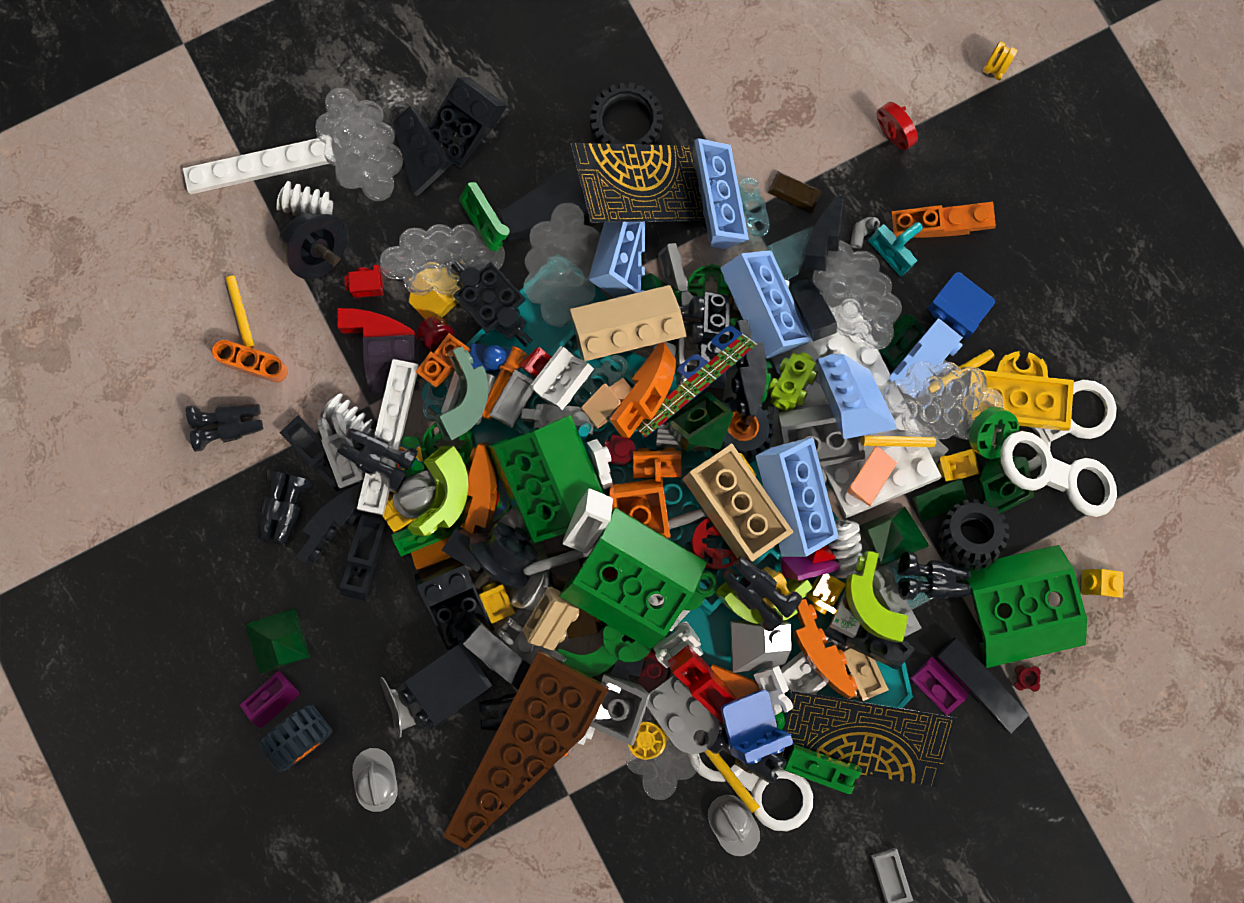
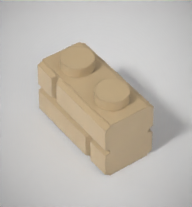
(550, 620)

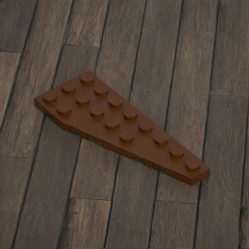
(538, 730)

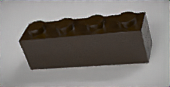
(585, 623)

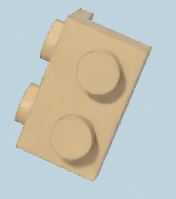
(866, 675)

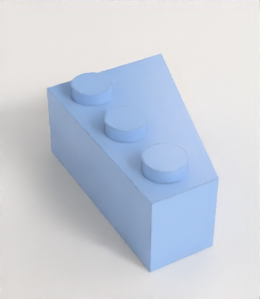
(618, 258)
(932, 347)

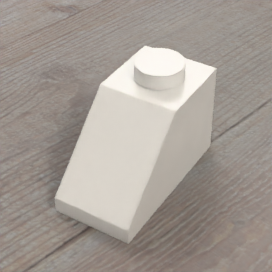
(588, 521)

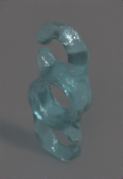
(760, 216)
(606, 369)
(431, 400)

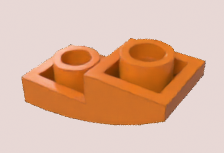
(438, 365)

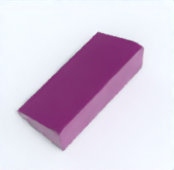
(802, 568)
(939, 686)
(269, 699)

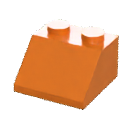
(644, 502)

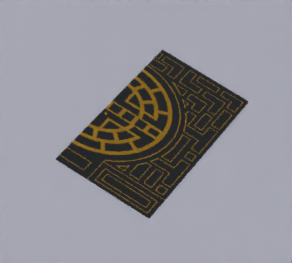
(638, 182)
(875, 737)

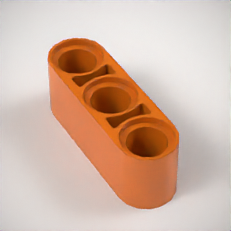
(239, 355)

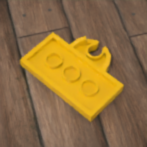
(1032, 394)

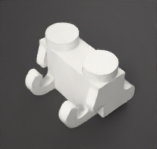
(671, 645)

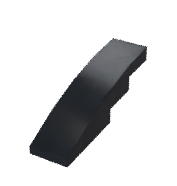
(982, 685)

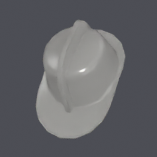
(415, 495)
(401, 714)
(375, 780)
(733, 825)

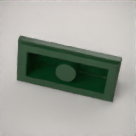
(906, 335)
(939, 500)

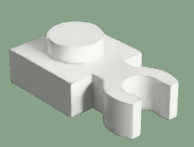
(600, 458)
(774, 682)

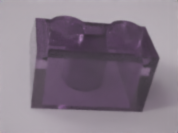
(378, 357)

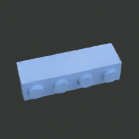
(719, 194)
(765, 302)
(853, 397)
(798, 490)

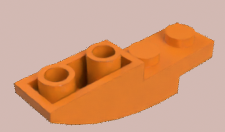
(945, 221)
(648, 394)
(483, 489)
(827, 661)

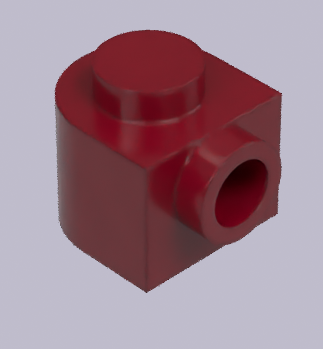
(620, 450)

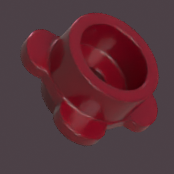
(1034, 674)

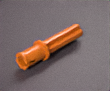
(512, 363)

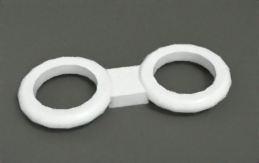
(1049, 435)
(1058, 474)
(757, 785)

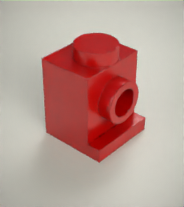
(365, 282)

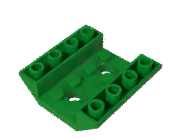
(556, 478)
(645, 566)
(1033, 624)

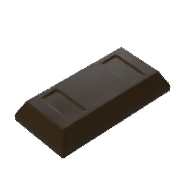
(795, 192)

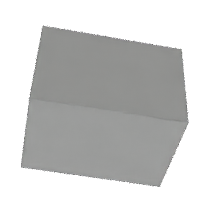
(621, 709)

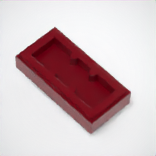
(652, 672)

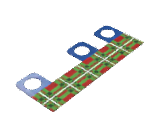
(700, 377)

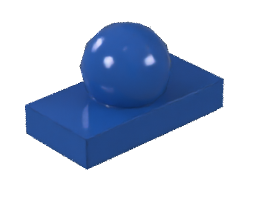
(489, 356)

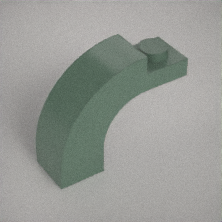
(471, 399)

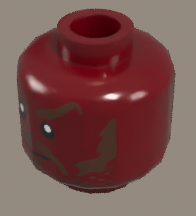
(433, 332)

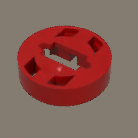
(894, 116)
(701, 549)

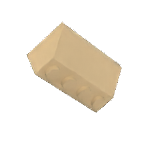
(627, 323)
(737, 504)

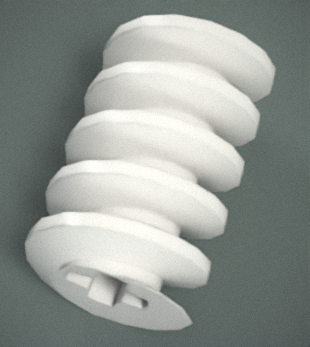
(296, 201)
(348, 416)
(847, 547)

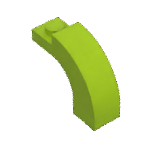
(451, 491)
(730, 600)
(865, 606)

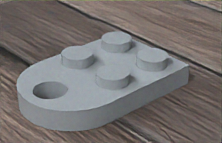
(681, 716)

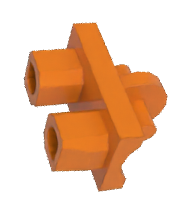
(656, 463)

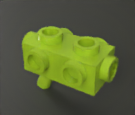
(790, 388)

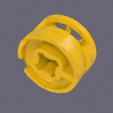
(1002, 62)
(649, 741)

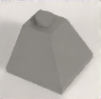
(756, 648)

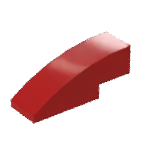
(370, 324)
(701, 681)

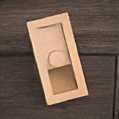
(605, 402)

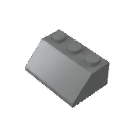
(822, 426)

